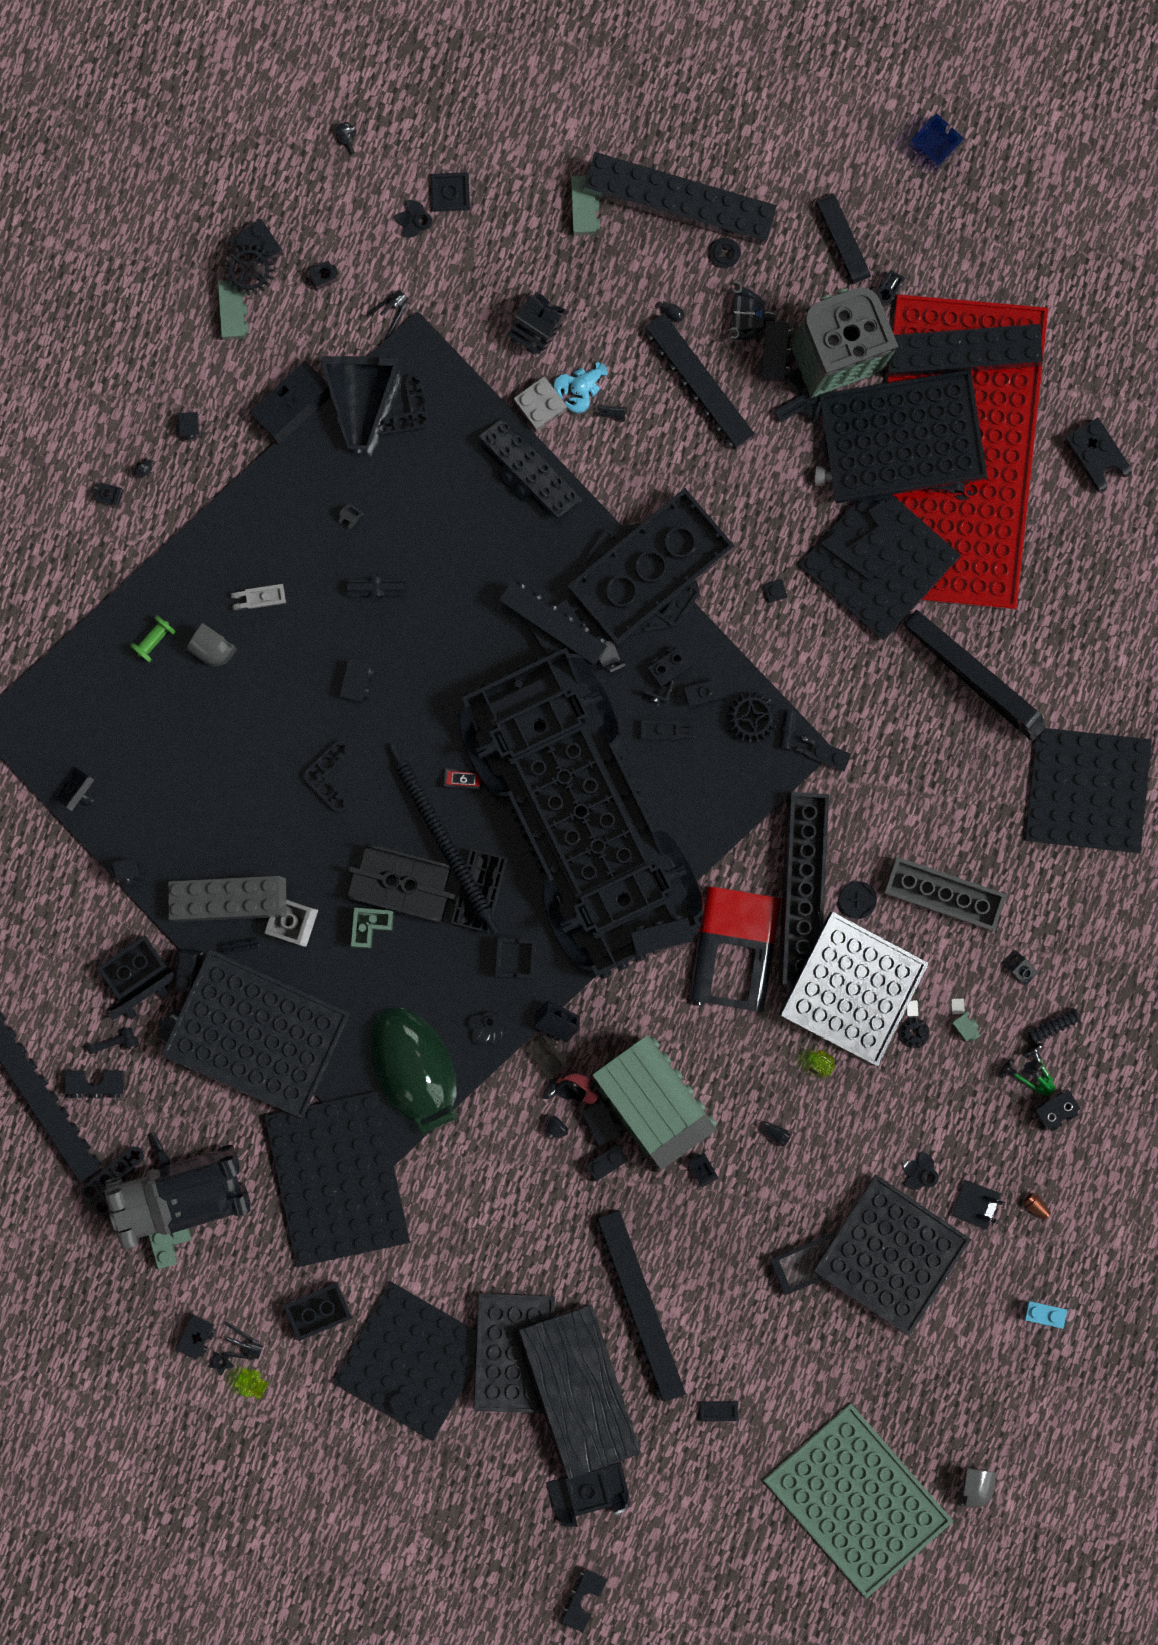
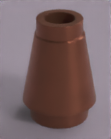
(1036, 1205)

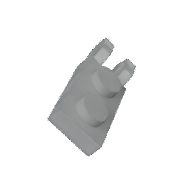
(260, 597)

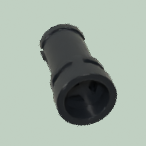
(617, 413)

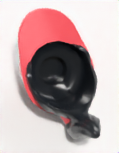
(572, 1087)

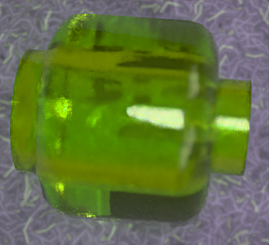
(821, 1064)

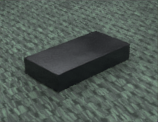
(719, 1411)

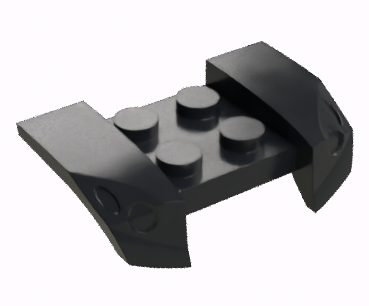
(589, 1493)

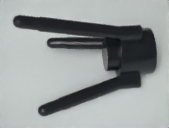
(395, 300)
(252, 1349)

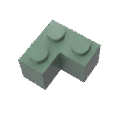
(365, 922)
(164, 1246)

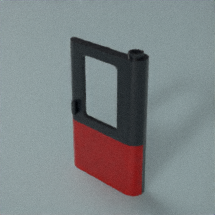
(740, 921)

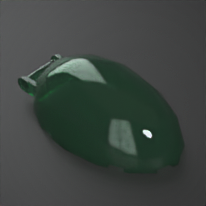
(413, 1067)

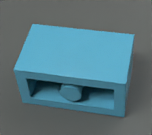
(1045, 1314)

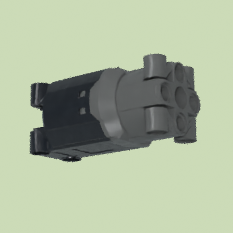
(177, 1196)

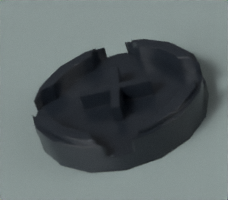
(857, 900)

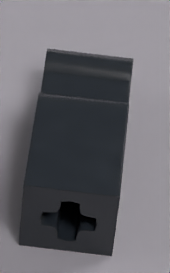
(885, 287)

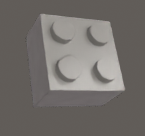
(540, 404)
(294, 927)

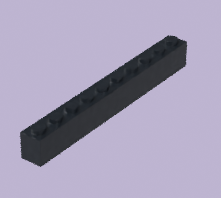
(45, 1104)
(641, 1305)

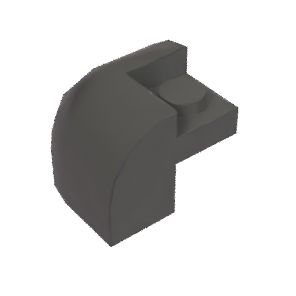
(210, 647)
(977, 1488)

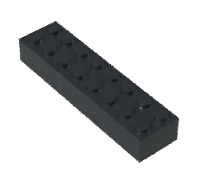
(967, 350)

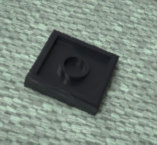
(450, 192)

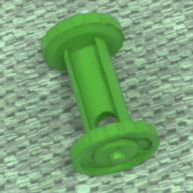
(152, 638)

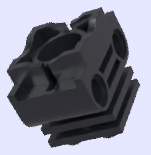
(537, 323)

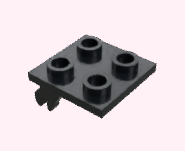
(977, 1204)

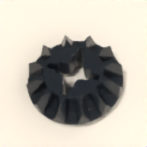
(728, 244)
(915, 1042)

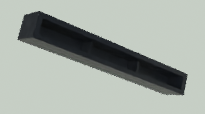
(700, 382)

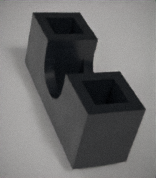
(77, 1084)
(575, 1615)

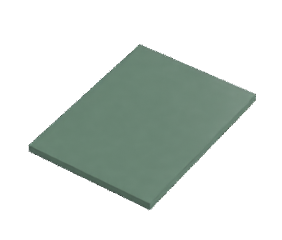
(858, 1500)

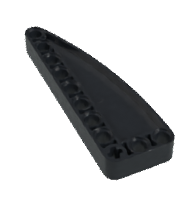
(977, 676)

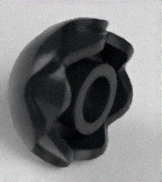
(142, 468)

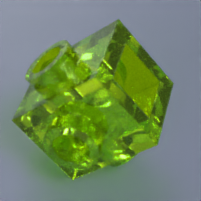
(251, 1383)

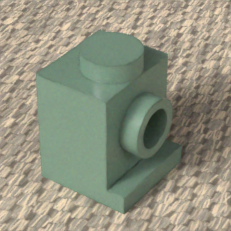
(966, 1027)

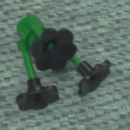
(1031, 1069)

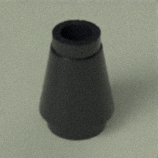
(777, 1134)

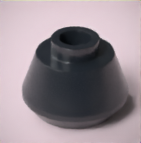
(555, 1127)

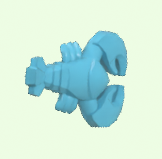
(580, 386)

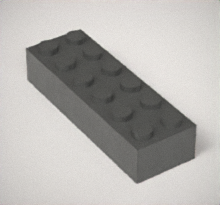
(945, 894)
(227, 899)

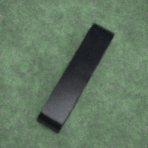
(843, 236)

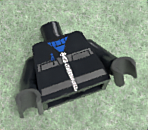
(748, 313)

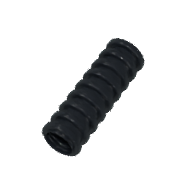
(1054, 1026)

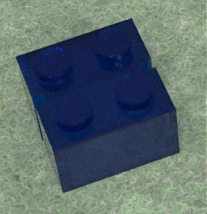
(935, 142)

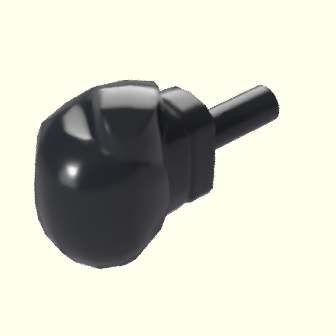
(345, 134)

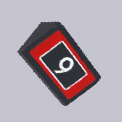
(462, 779)

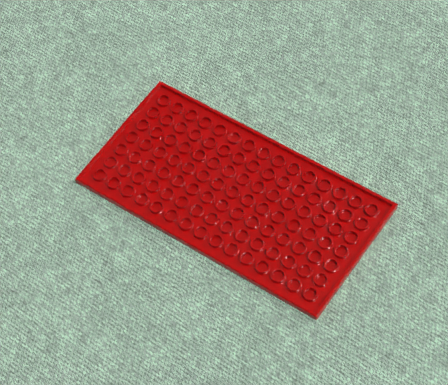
(990, 524)

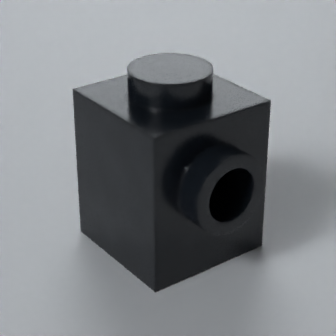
(188, 426)

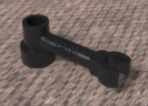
(127, 1038)

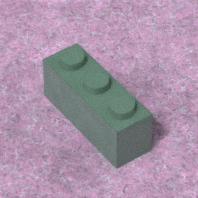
(584, 209)
(232, 312)

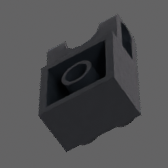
(1099, 459)

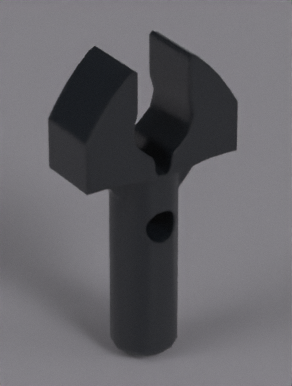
(163, 1157)

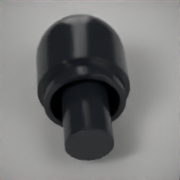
(673, 311)

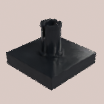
(74, 790)

